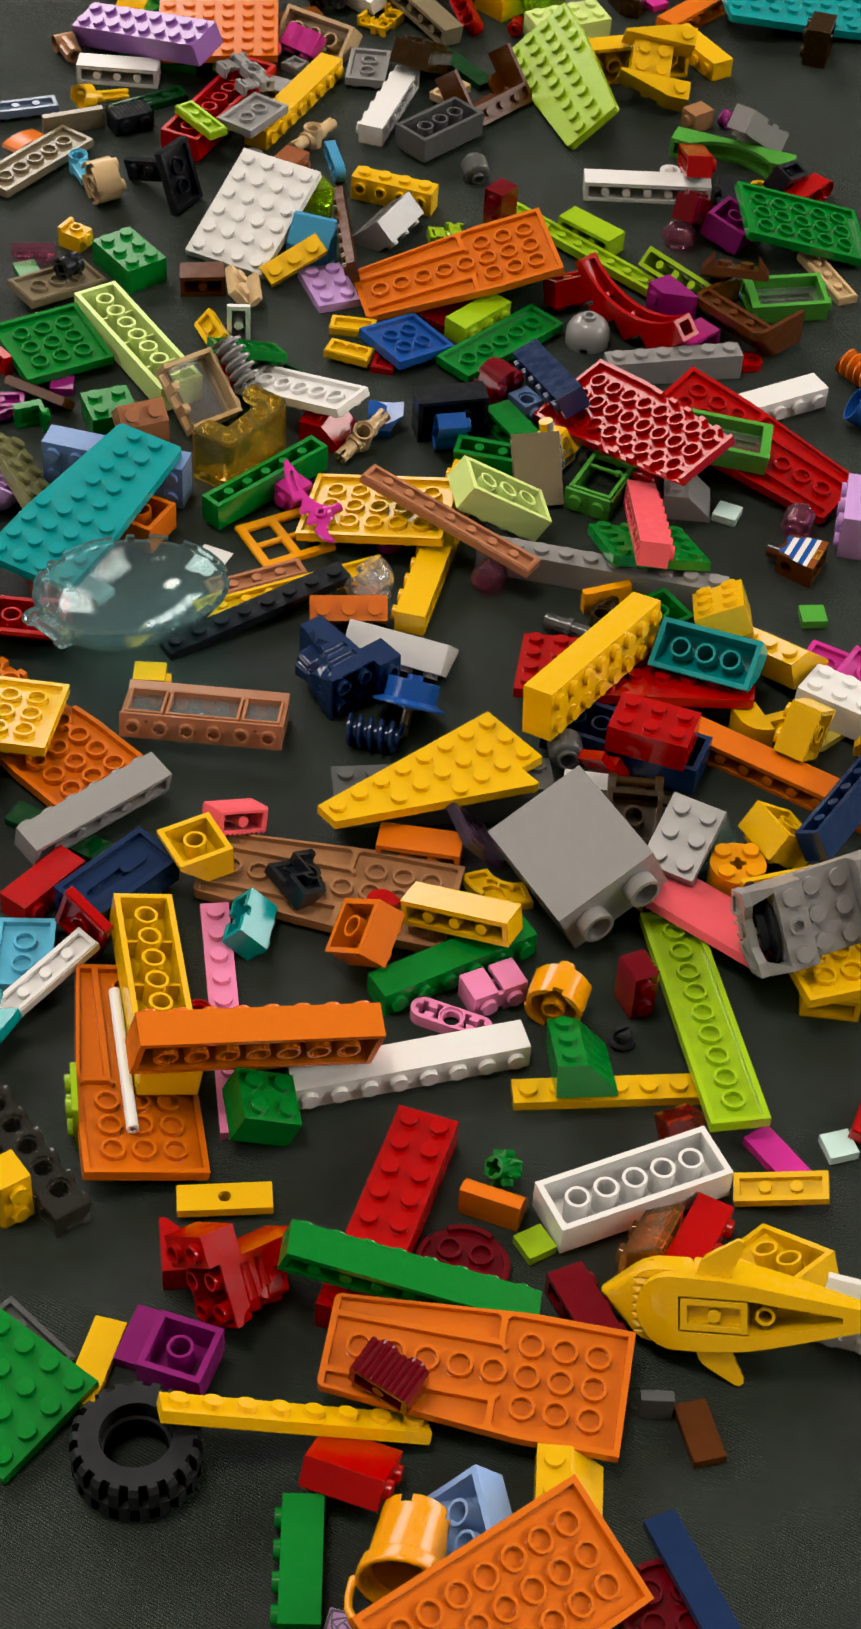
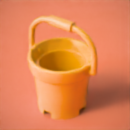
(404, 1544)

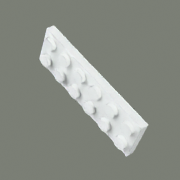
(309, 391)

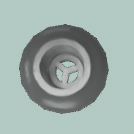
(475, 168)
(565, 749)

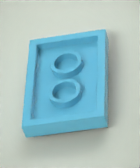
(23, 945)

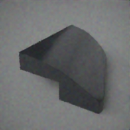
(297, 879)

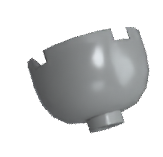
(587, 332)

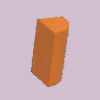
(491, 1204)

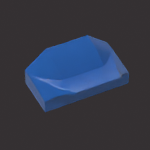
(396, 413)

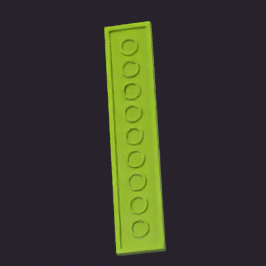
(705, 1027)

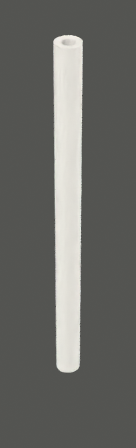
(125, 1078)

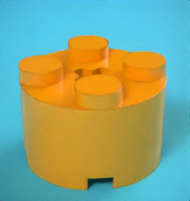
(732, 863)
(557, 992)

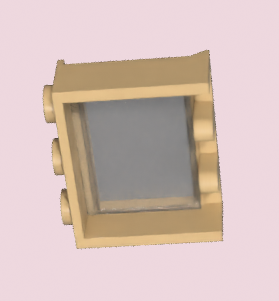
(198, 389)

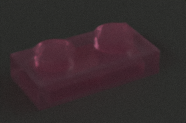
(42, 250)

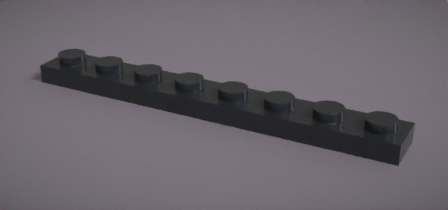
(257, 610)

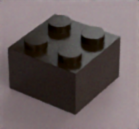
(818, 39)

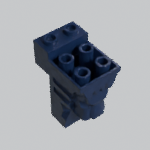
(340, 670)

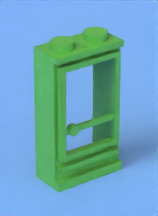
(593, 502)

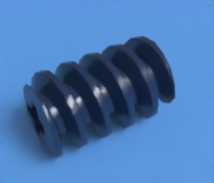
(373, 734)

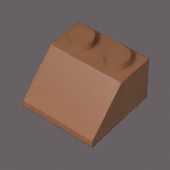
(145, 416)

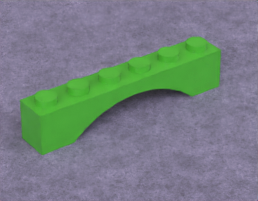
(751, 156)

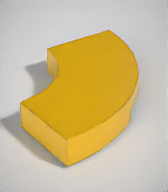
(485, 884)

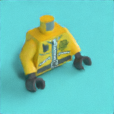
(567, 444)

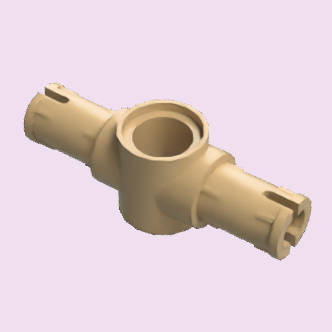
(314, 134)
(356, 443)

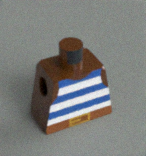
(799, 558)

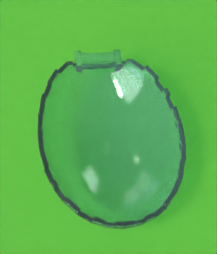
(126, 593)

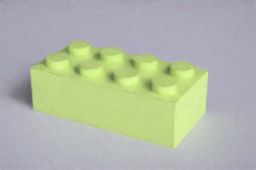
(589, 14)
(499, 499)

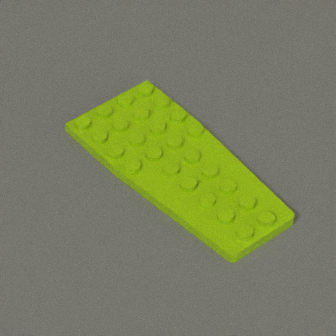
(566, 77)

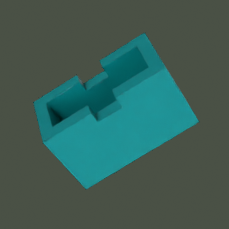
(251, 924)

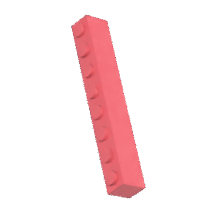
(648, 525)

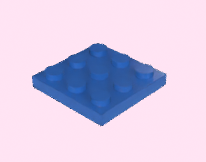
(405, 340)

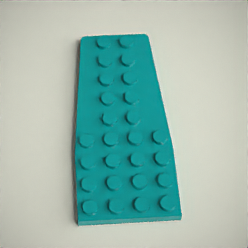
(794, 14)
(88, 500)

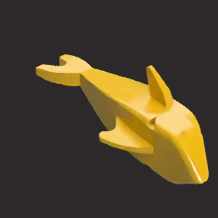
(727, 1307)

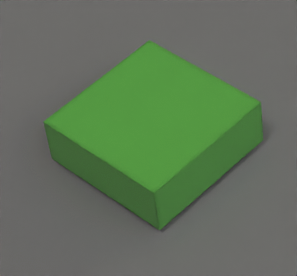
(812, 616)

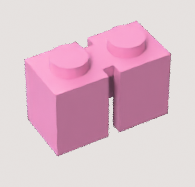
(485, 995)

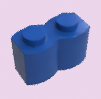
(447, 428)

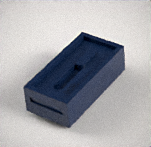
(129, 866)

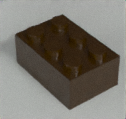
(421, 54)

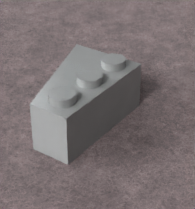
(753, 128)

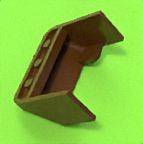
(507, 86)
(720, 307)

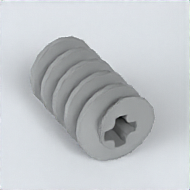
(235, 361)

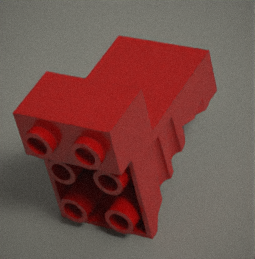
(228, 1272)

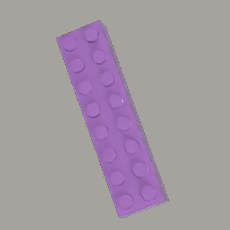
(147, 33)

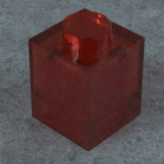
(678, 1120)

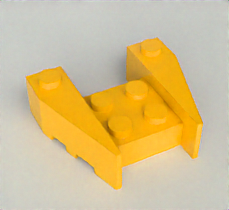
(652, 60)

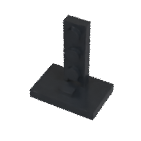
(172, 167)

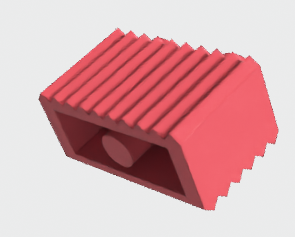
(238, 815)

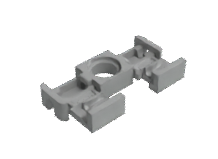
(253, 73)

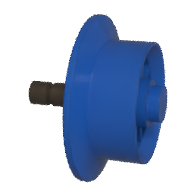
(411, 695)

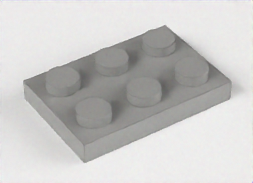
(367, 67)
(253, 115)
(685, 837)

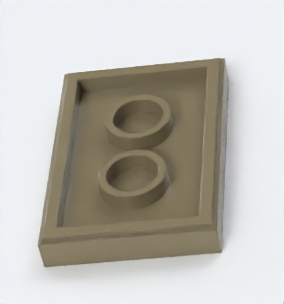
(538, 463)

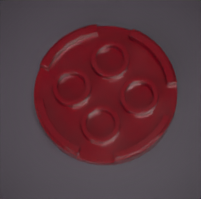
(467, 1247)
(667, 1608)

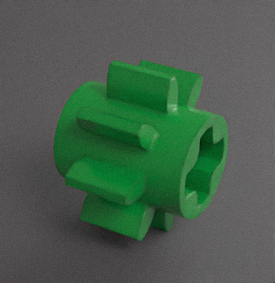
(503, 1168)

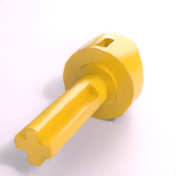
(90, 97)

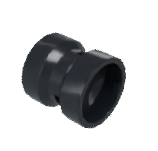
(68, 265)

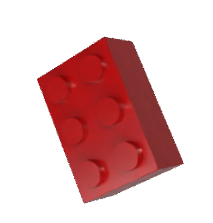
(652, 731)

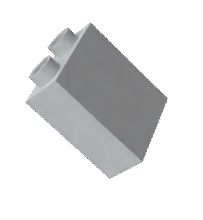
(579, 857)

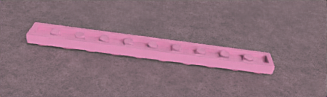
(220, 983)

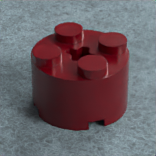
(499, 379)

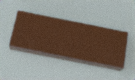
(39, 392)

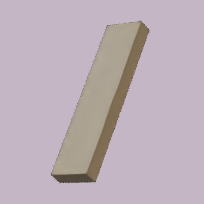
(837, 287)

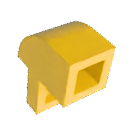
(756, 724)

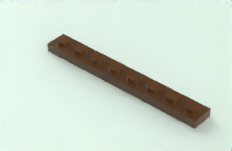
(345, 235)

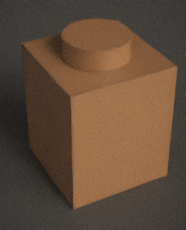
(697, 116)

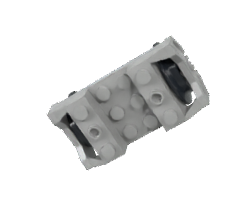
(799, 915)

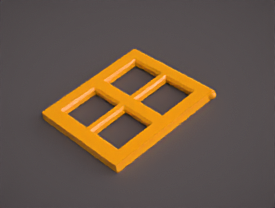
(282, 537)

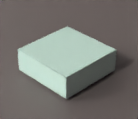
(726, 513)
(838, 1147)

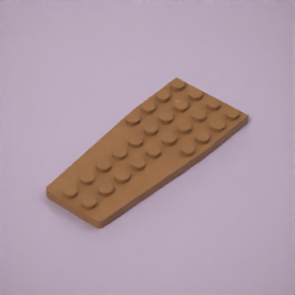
(346, 874)

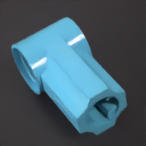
(76, 158)

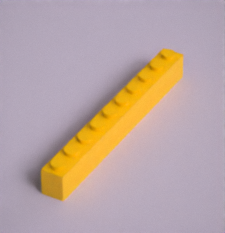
(424, 583)

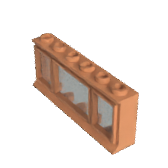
(205, 714)

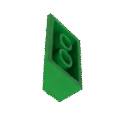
(578, 1060)

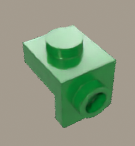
(31, 414)

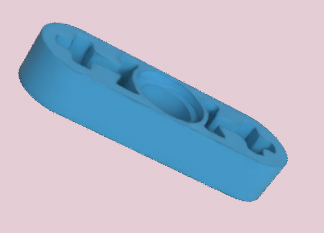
(334, 161)

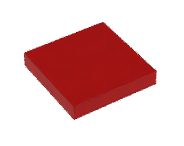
(78, 912)

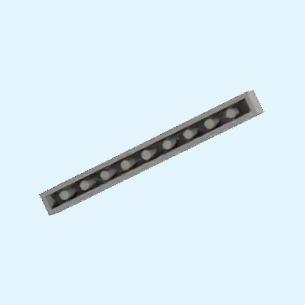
(590, 569)

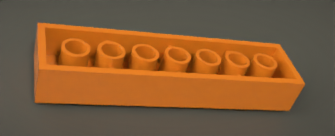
(254, 1037)

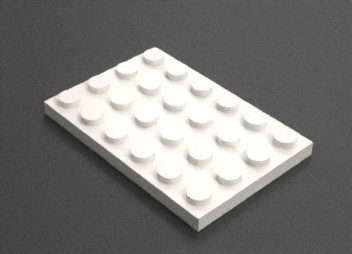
(253, 212)

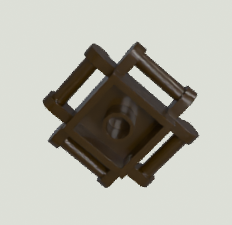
(638, 807)

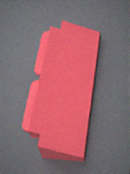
(700, 912)

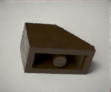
(629, 8)

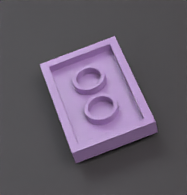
(329, 288)

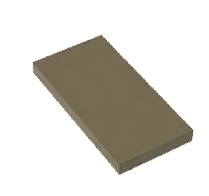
(46, 288)

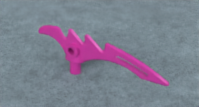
(318, 513)

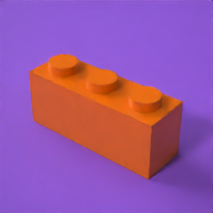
(342, 608)
(420, 842)

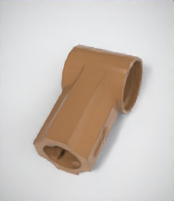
(66, 45)

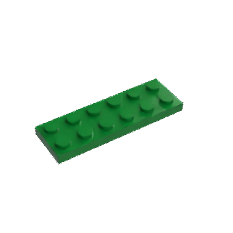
(498, 341)

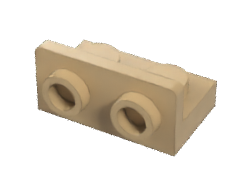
(242, 288)

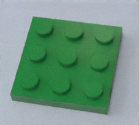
(258, 350)

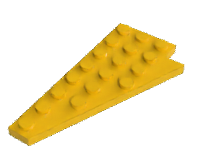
(463, 767)

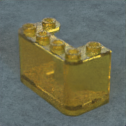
(253, 438)

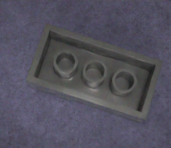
(439, 129)

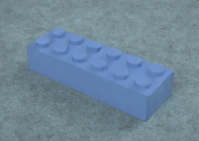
(66, 445)

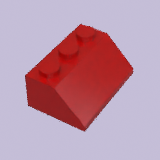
(11, 619)

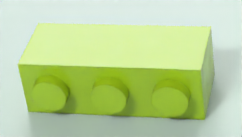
(593, 229)
(476, 317)

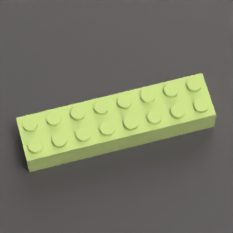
(129, 335)

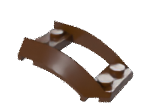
(725, 268)

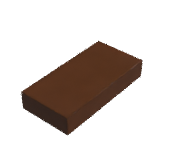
(699, 1433)

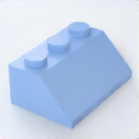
(473, 1504)

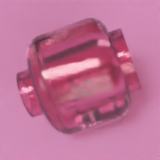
(678, 235)
(798, 520)
(489, 576)

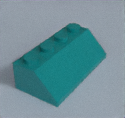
(708, 654)

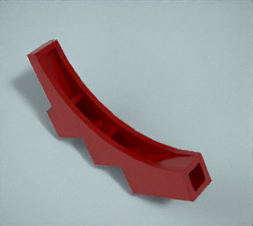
(630, 317)

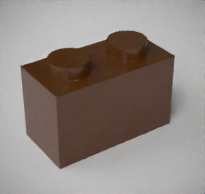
(202, 279)

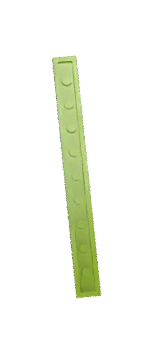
(580, 247)

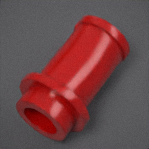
(515, 26)

